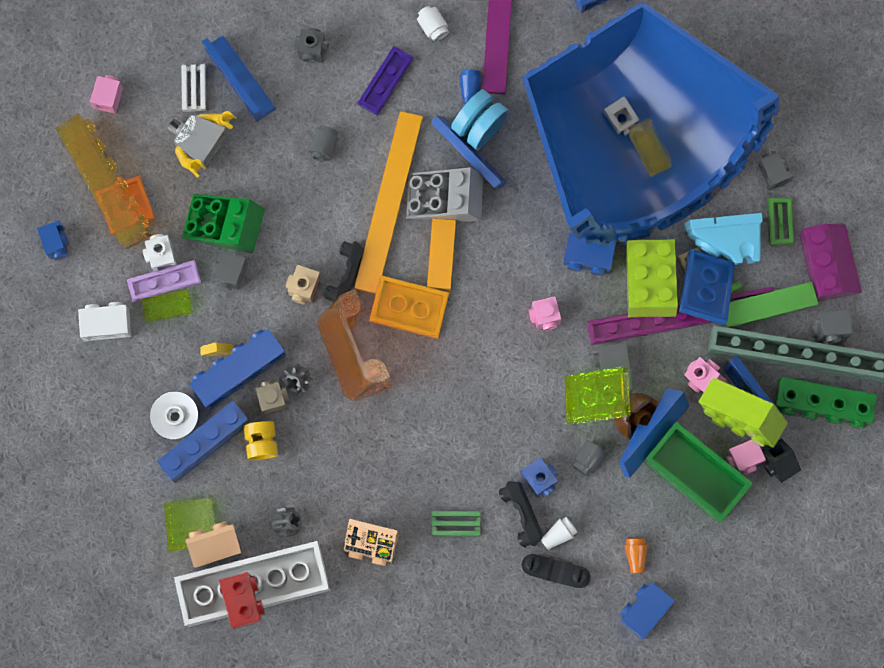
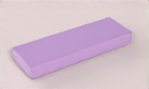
(164, 281)

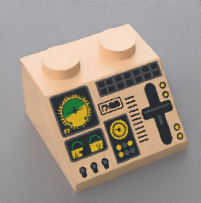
(370, 542)

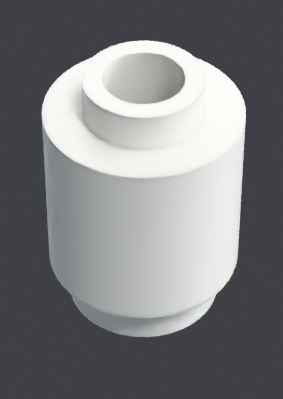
(433, 23)

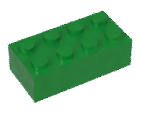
(697, 473)

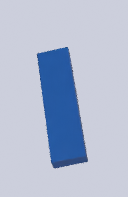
(469, 152)

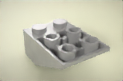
(445, 195)

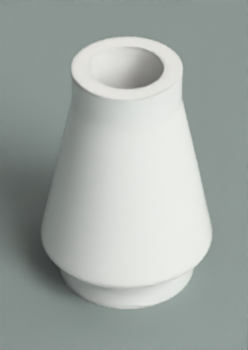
(559, 533)

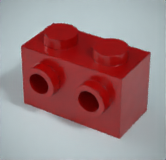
(241, 600)

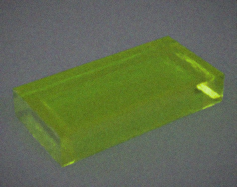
(167, 306)

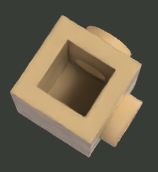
(303, 284)

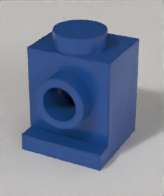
(54, 240)

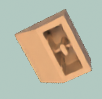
(213, 545)

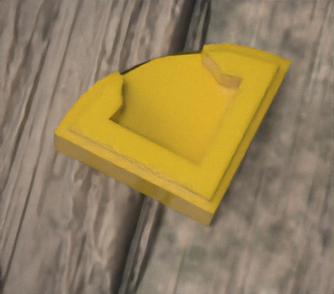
(216, 349)

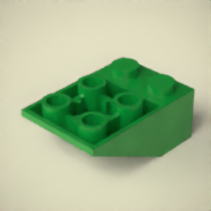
(223, 222)

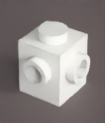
(159, 252)

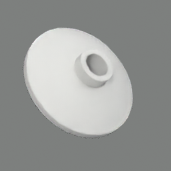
(174, 403)

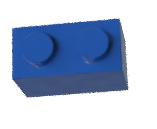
(588, 256)
(646, 610)

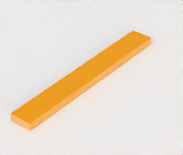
(388, 202)

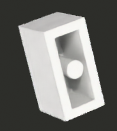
(104, 322)

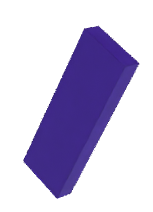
(385, 80)

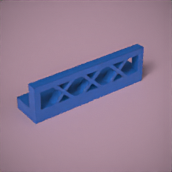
(239, 77)

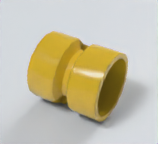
(257, 448)

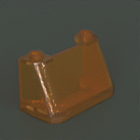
(356, 377)

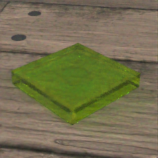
(185, 518)

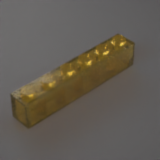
(103, 181)

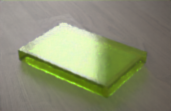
(597, 395)

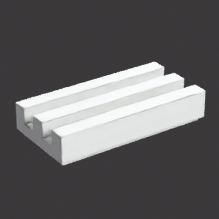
(193, 68)

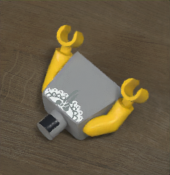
(199, 138)

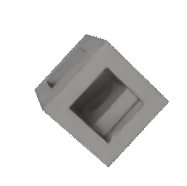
(618, 108)

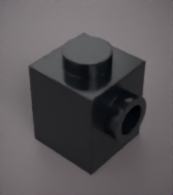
(785, 462)

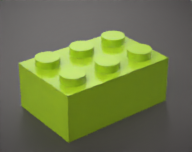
(651, 278)
(742, 413)

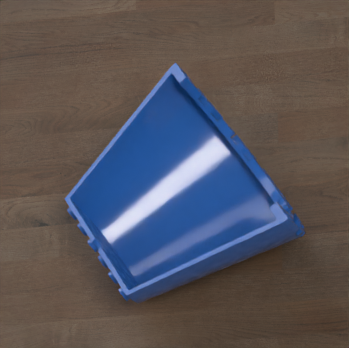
(696, 99)

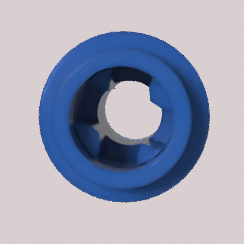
(470, 83)

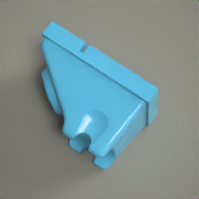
(728, 236)

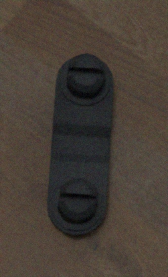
(354, 253)
(532, 532)
(556, 571)

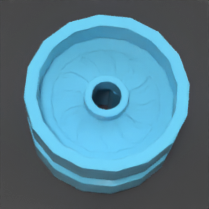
(480, 119)

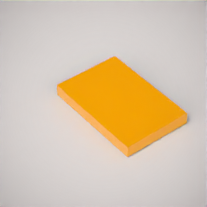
(409, 307)

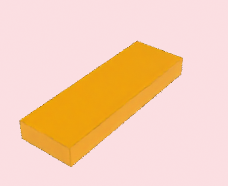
(441, 254)

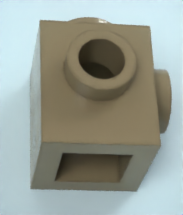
(272, 397)

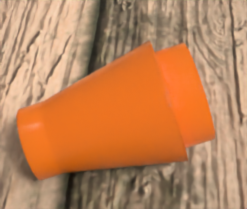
(636, 553)

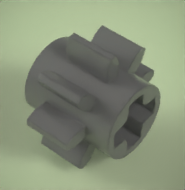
(297, 379)
(286, 521)

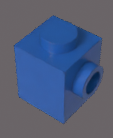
(540, 477)

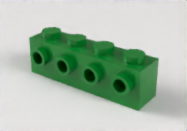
(825, 401)

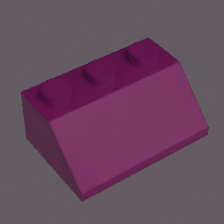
(830, 261)

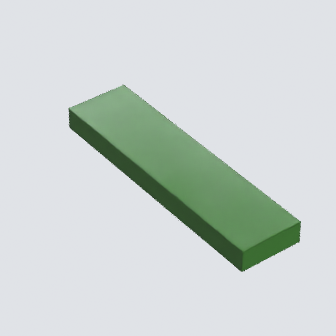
(771, 304)

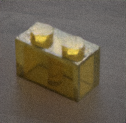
(650, 147)

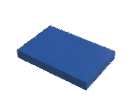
(707, 287)

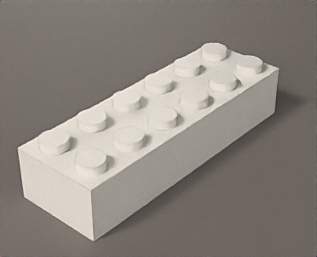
(279, 576)

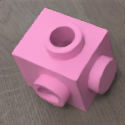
(545, 314)

